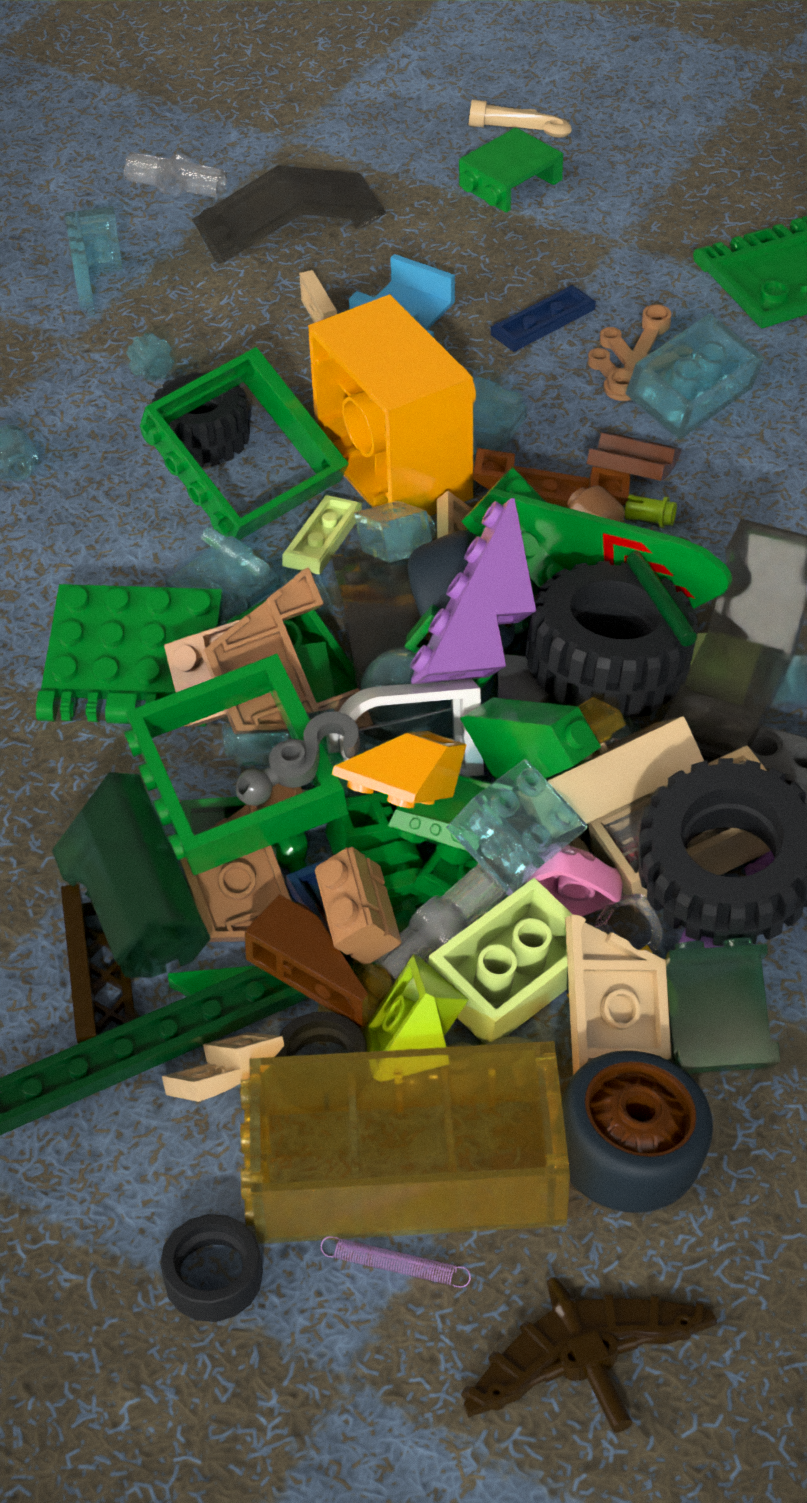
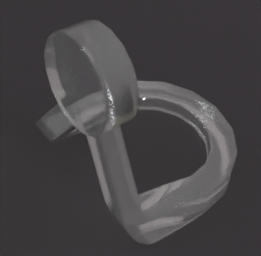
(643, 906)

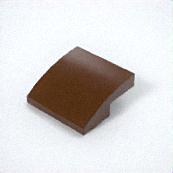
(634, 456)

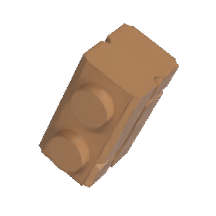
(357, 906)

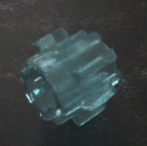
(150, 357)

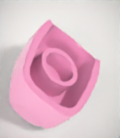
(580, 880)

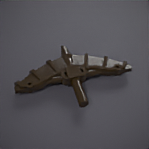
(581, 1344)

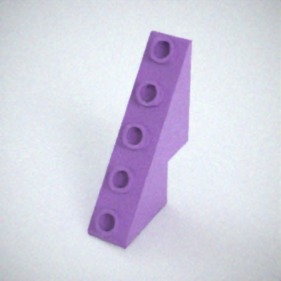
(487, 594)

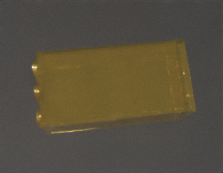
(404, 1142)

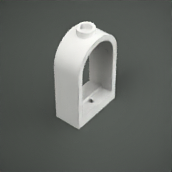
(464, 697)

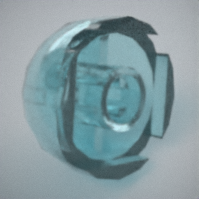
(394, 669)

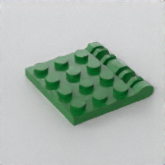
(763, 271)
(113, 648)

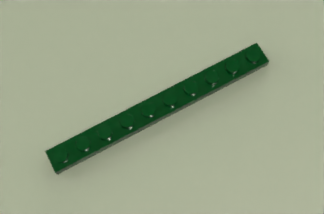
(149, 1041)

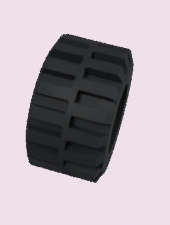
(213, 428)

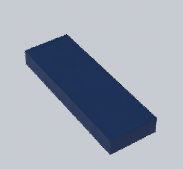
(542, 318)

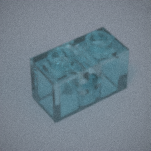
(393, 530)

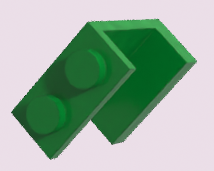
(507, 162)

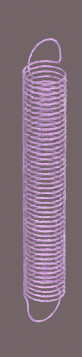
(388, 1256)

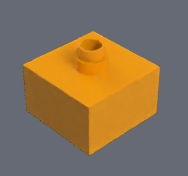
(393, 405)

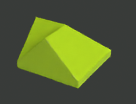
(414, 1011)

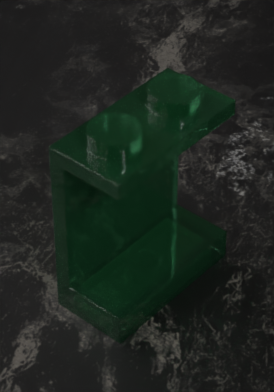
(719, 1007)

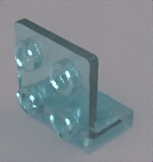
(516, 825)

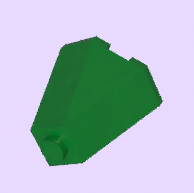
(543, 733)

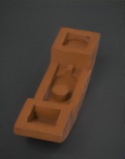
(551, 486)

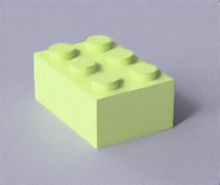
(508, 962)

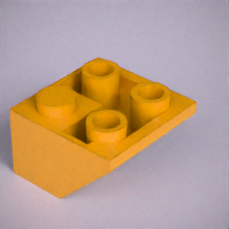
(407, 769)

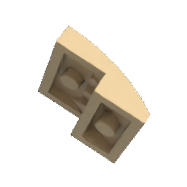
(225, 1066)

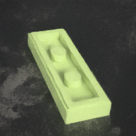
(321, 534)

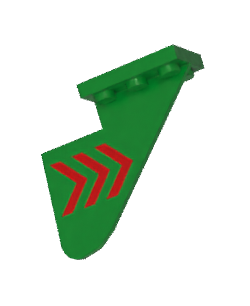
(565, 537)

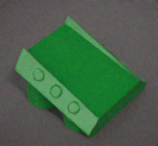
(430, 821)

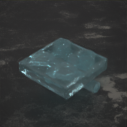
(495, 415)
(228, 567)

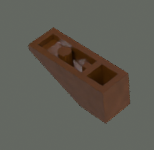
(300, 952)

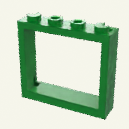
(284, 409)
(255, 829)

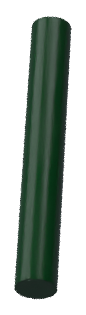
(661, 599)

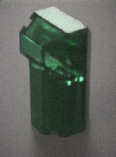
(132, 878)

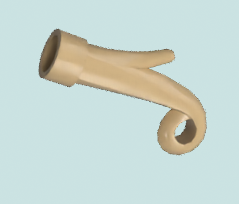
(484, 114)

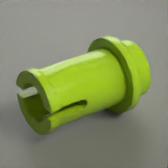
(651, 510)

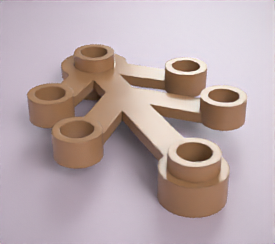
(655, 322)

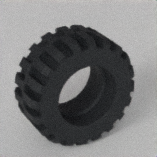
(606, 640)
(719, 798)

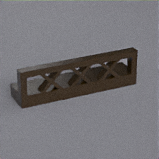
(82, 969)

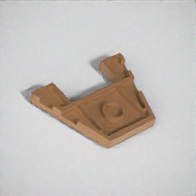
(262, 636)
(243, 888)

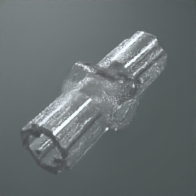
(175, 175)
(444, 918)

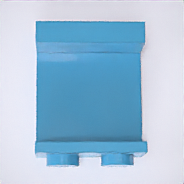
(418, 288)

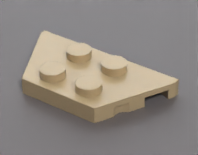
(614, 995)

